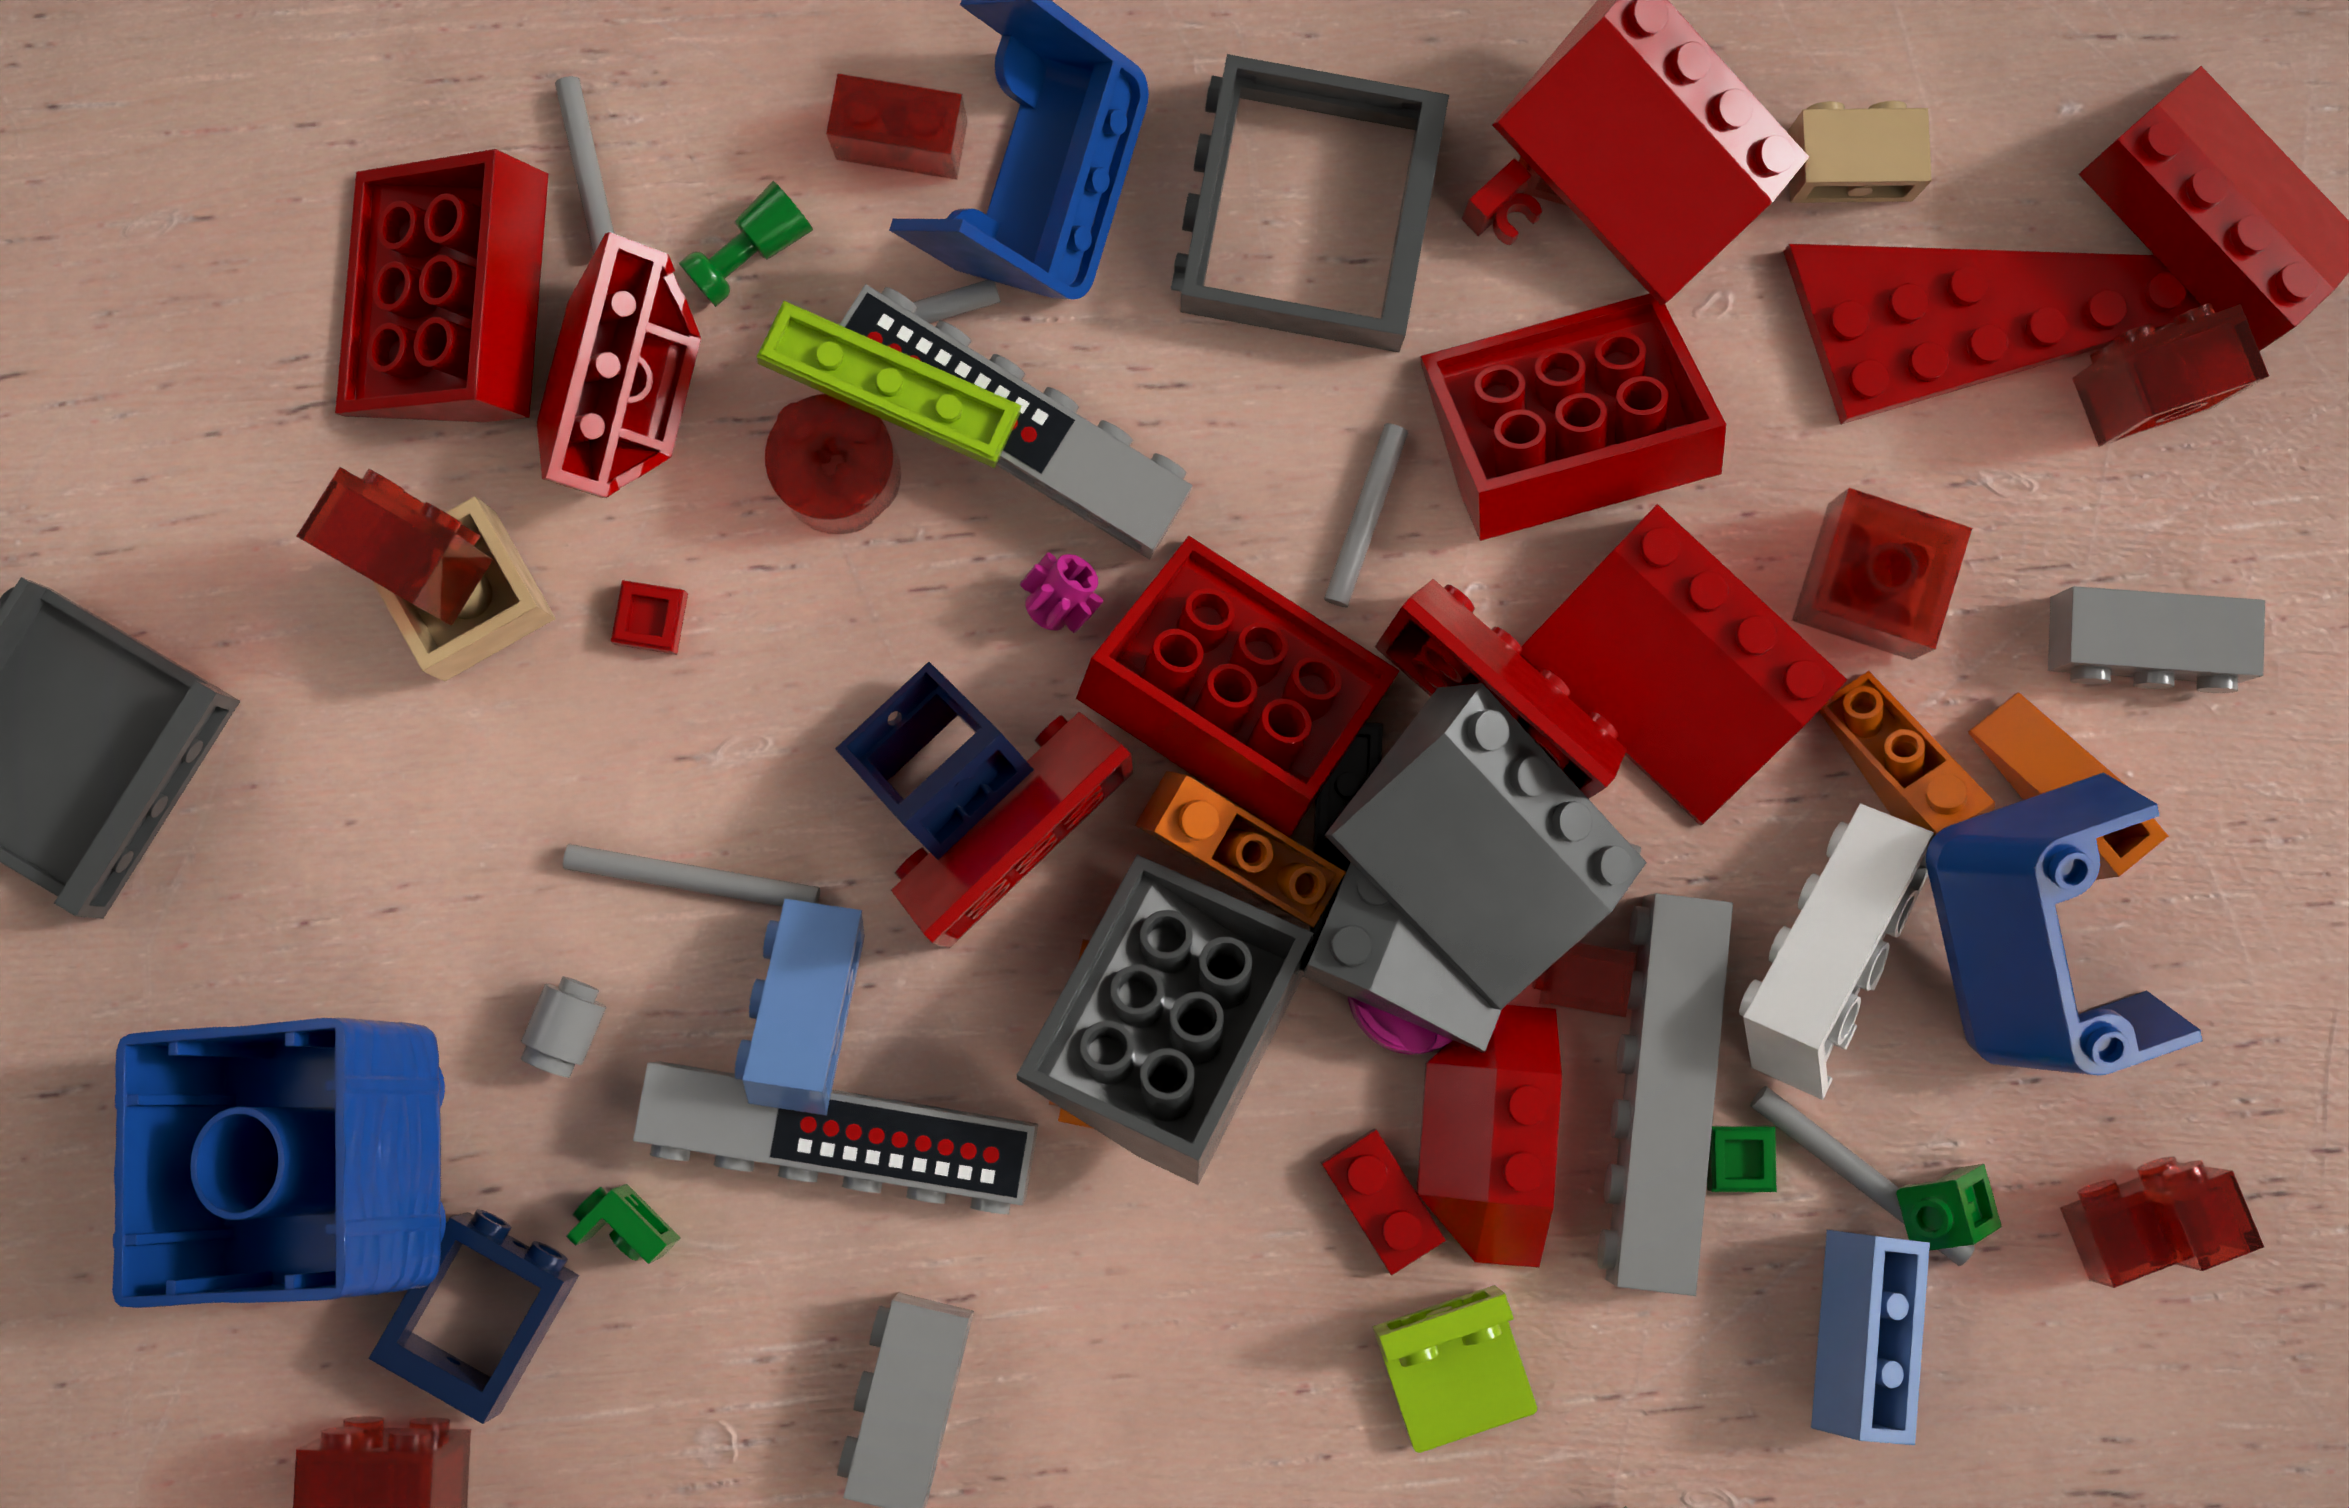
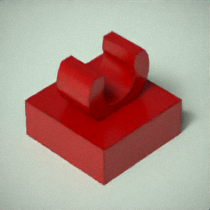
(1498, 199)

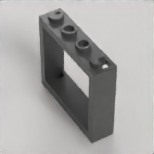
(1329, 95)

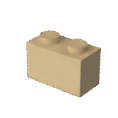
(1861, 153)

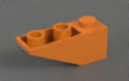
(2043, 757)
(1901, 759)
(1239, 847)

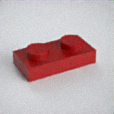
(1383, 1201)

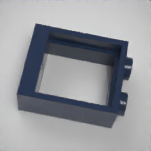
(961, 787)
(448, 1376)

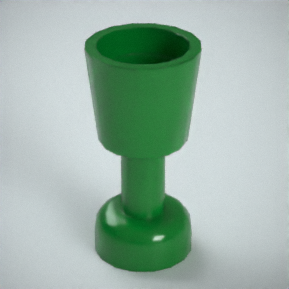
(765, 228)

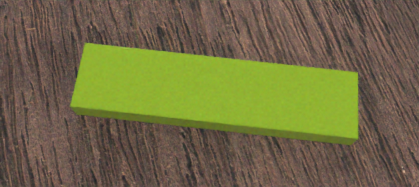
(888, 384)

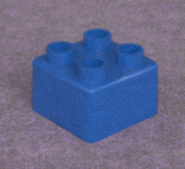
(277, 1162)

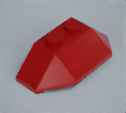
(617, 371)
(1494, 1138)

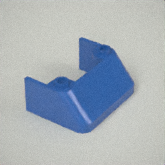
(1061, 162)
(2004, 942)

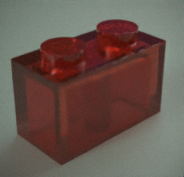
(897, 126)

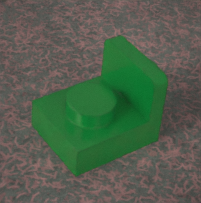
(1950, 1210)
(635, 1225)

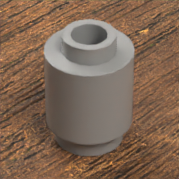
(562, 1027)

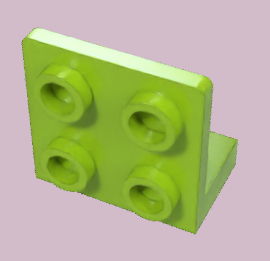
(1456, 1368)

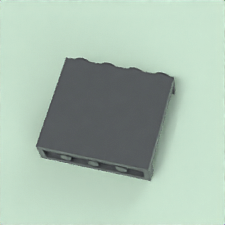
(91, 745)

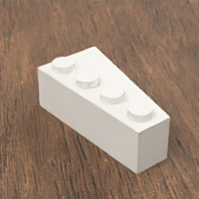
(1834, 948)

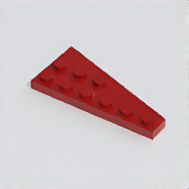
(1941, 319)

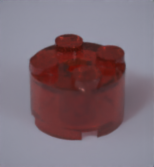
(807, 438)

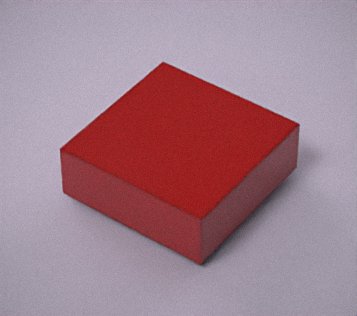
(649, 617)

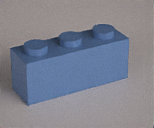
(801, 1007)
(1870, 1337)

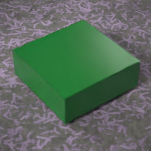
(1742, 1159)

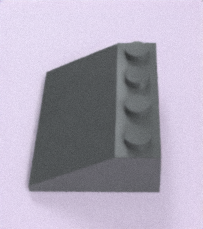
(1485, 843)
(1388, 964)
(1168, 1016)

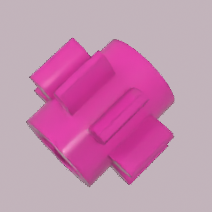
(1061, 592)

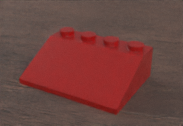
(1650, 140)
(2224, 208)
(443, 290)
(1573, 415)
(1445, 645)
(1683, 664)
(1236, 685)
(1070, 779)

